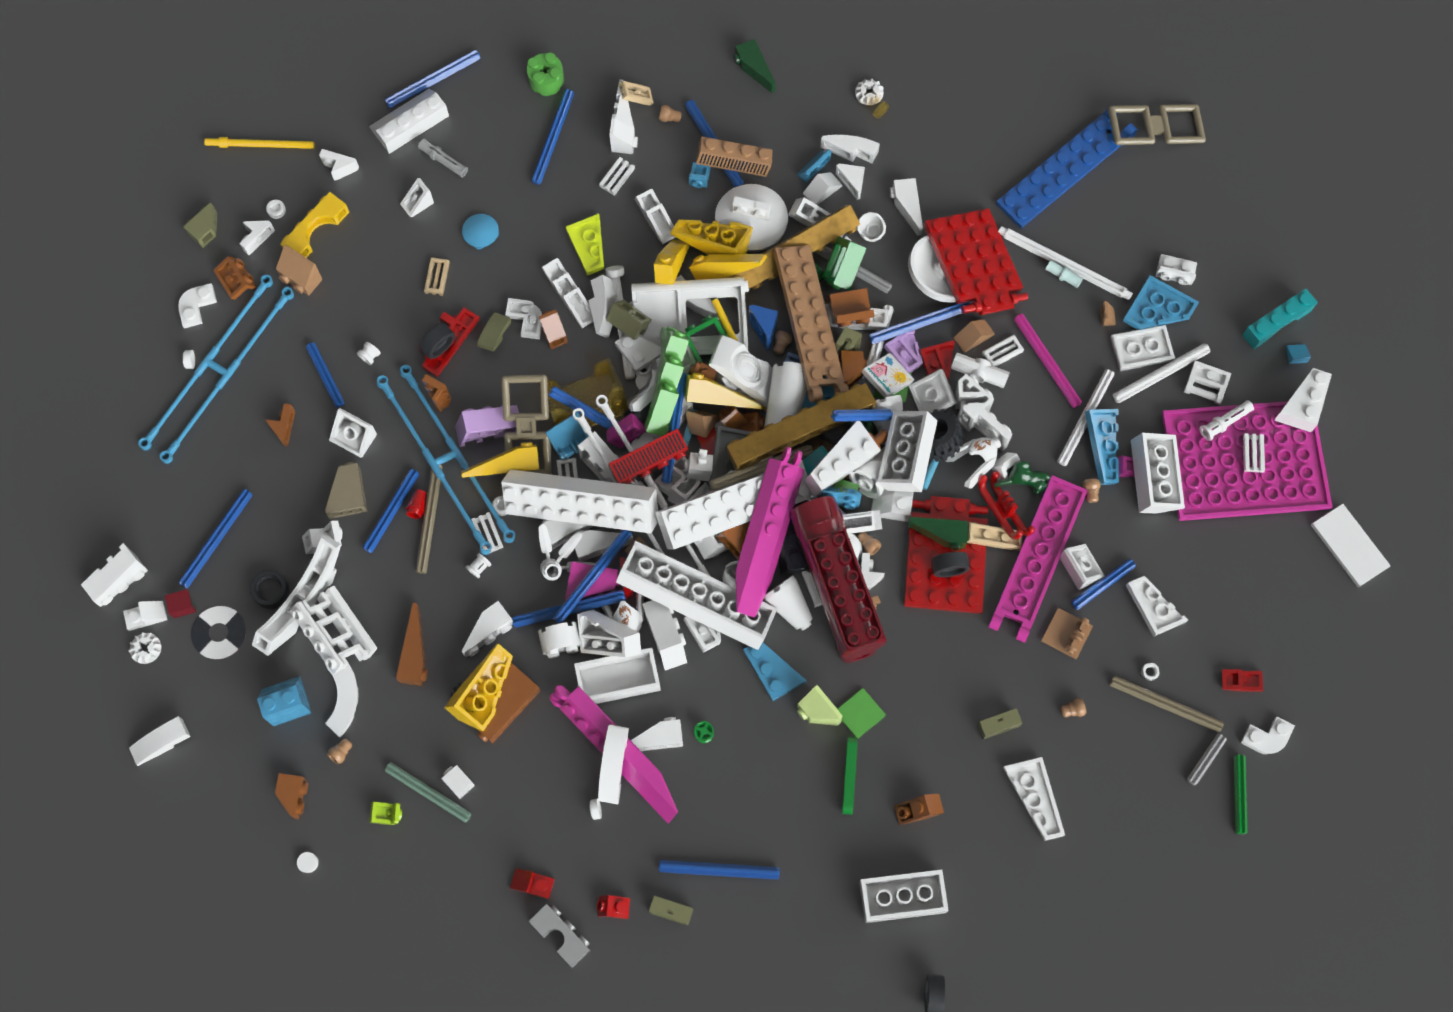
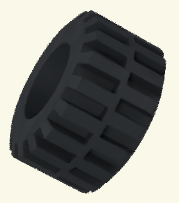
(953, 439)

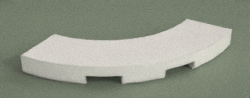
(346, 701)

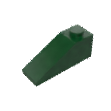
(753, 63)
(943, 531)

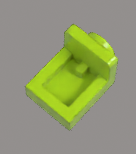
(385, 813)

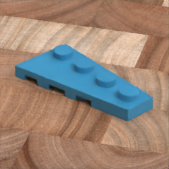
(1102, 434)

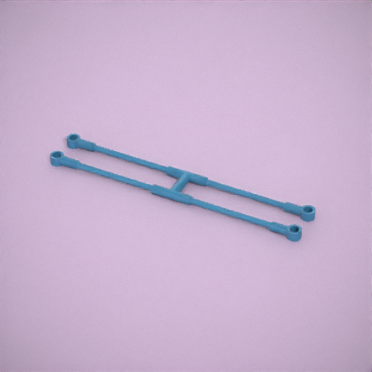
(207, 362)
(454, 453)

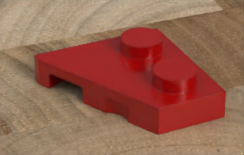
(938, 357)

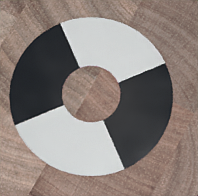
(230, 644)

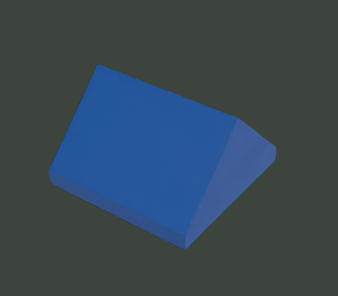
(764, 323)

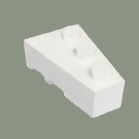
(114, 576)
(665, 634)
(606, 636)

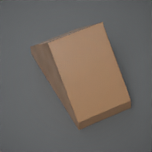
(973, 335)
(701, 422)

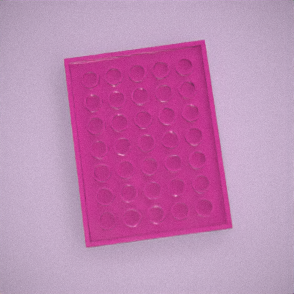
(1214, 469)

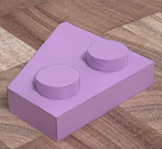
(905, 351)

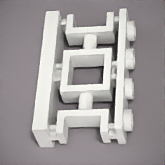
(343, 620)

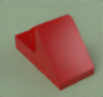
(532, 883)

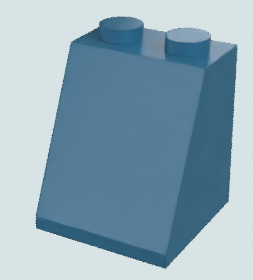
(284, 701)

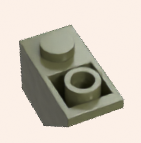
(203, 226)

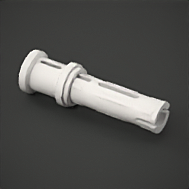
(1220, 423)

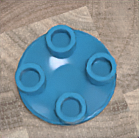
(480, 230)

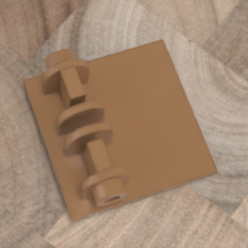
(1067, 633)

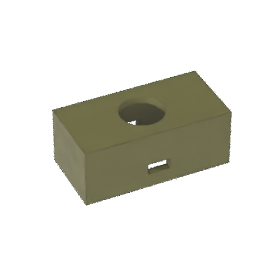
(992, 726)
(661, 907)

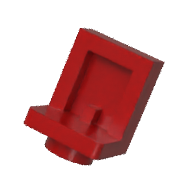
(613, 907)

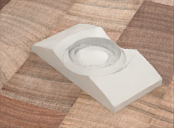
(742, 368)

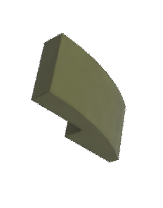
(492, 332)

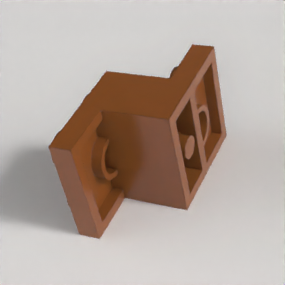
(849, 307)

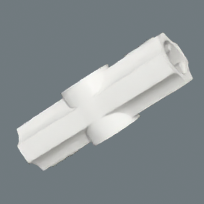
(980, 370)

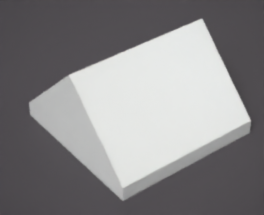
(352, 433)
(1081, 566)

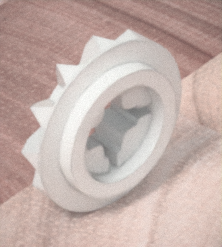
(869, 99)
(154, 648)

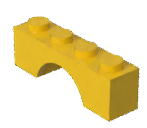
(328, 211)

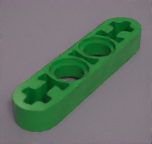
(849, 776)

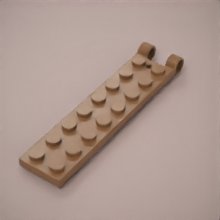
(809, 320)

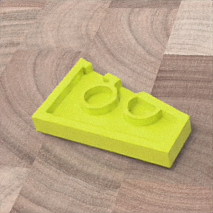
(588, 243)

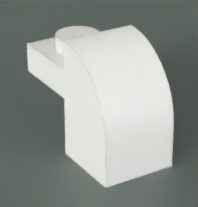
(312, 536)

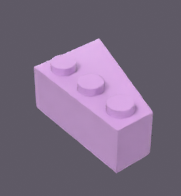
(483, 423)

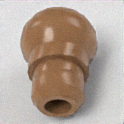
(669, 114)
(782, 340)
(1093, 487)
(869, 543)
(1074, 708)
(339, 751)

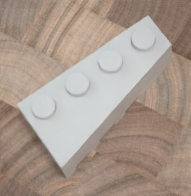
(845, 457)
(593, 460)

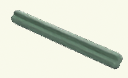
(428, 792)

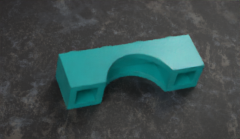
(1278, 318)

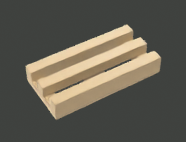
(636, 95)
(434, 290)

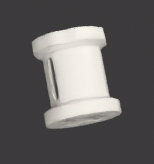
(478, 565)

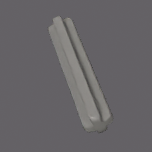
(1206, 759)

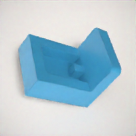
(699, 175)

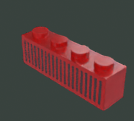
(648, 457)

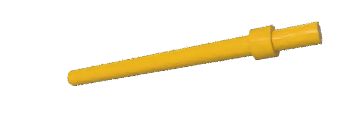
(224, 142)

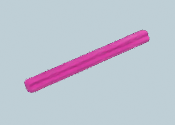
(1048, 361)

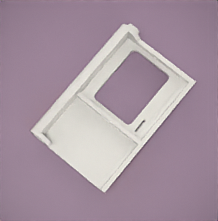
(667, 306)

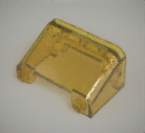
(587, 390)

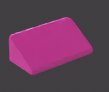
(631, 427)

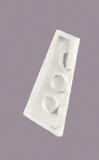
(1035, 792)

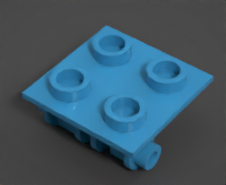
(566, 437)
(848, 500)

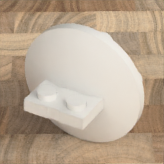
(757, 208)

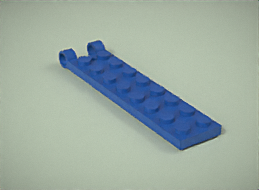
(1061, 171)

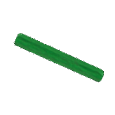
(1240, 794)

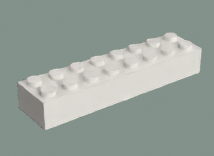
(580, 501)
(715, 511)
(693, 594)

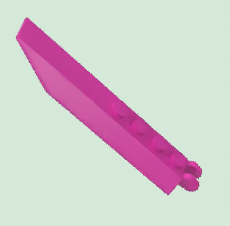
(767, 531)
(636, 766)

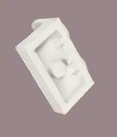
(1176, 269)

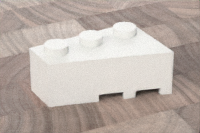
(1307, 402)

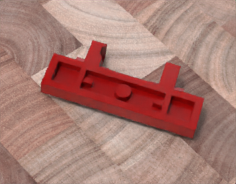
(461, 326)

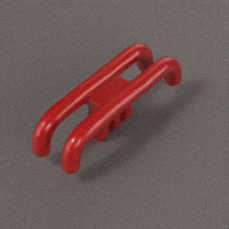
(1003, 508)

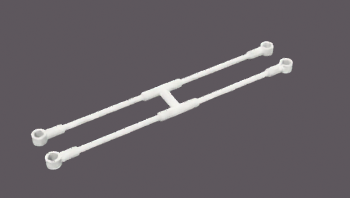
(648, 479)

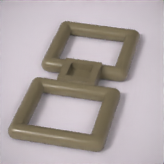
(1156, 124)
(527, 421)

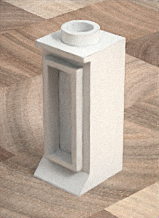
(862, 521)

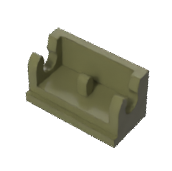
(628, 319)
(848, 340)

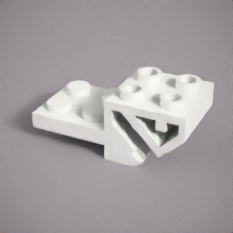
(974, 410)

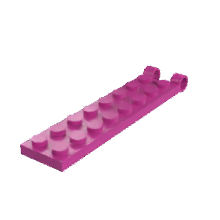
(1039, 555)

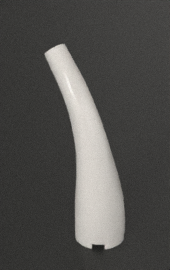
(785, 393)

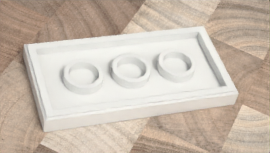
(1350, 545)

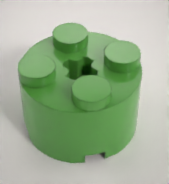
(545, 74)

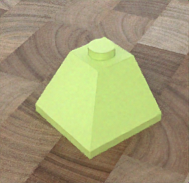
(818, 708)

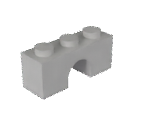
(574, 947)

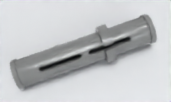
(437, 154)

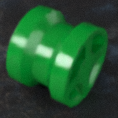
(704, 728)

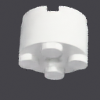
(559, 639)

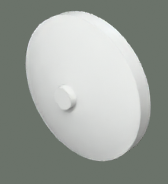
(927, 272)

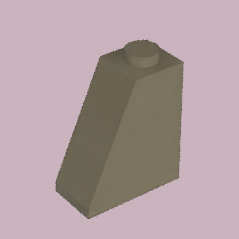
(347, 492)

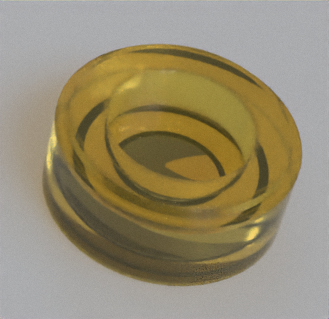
(881, 110)

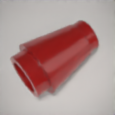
(416, 505)

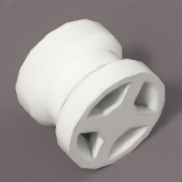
(368, 353)

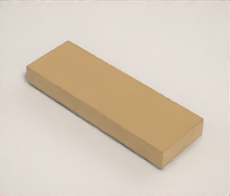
(992, 537)

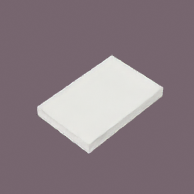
(1142, 348)

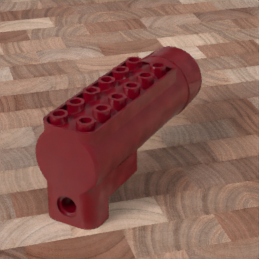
(838, 578)

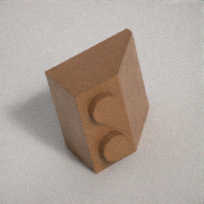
(298, 271)

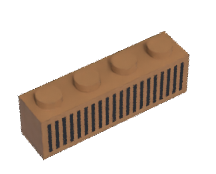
(734, 156)

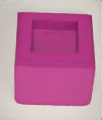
(1126, 466)

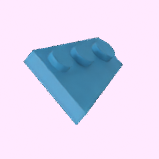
(773, 671)

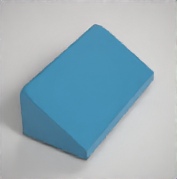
(815, 165)

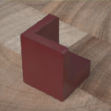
(179, 604)

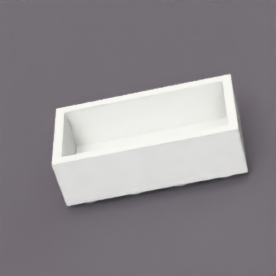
(618, 677)

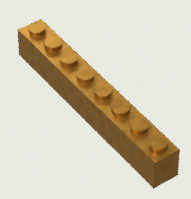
(816, 235)
(797, 428)

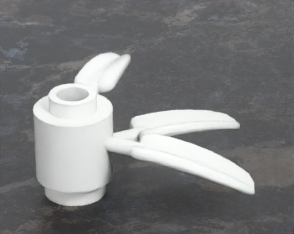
(564, 552)

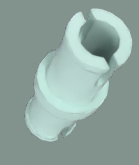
(1064, 274)

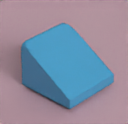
(1298, 354)

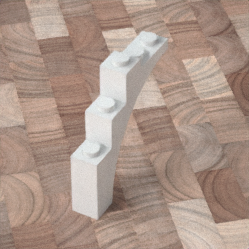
(315, 580)

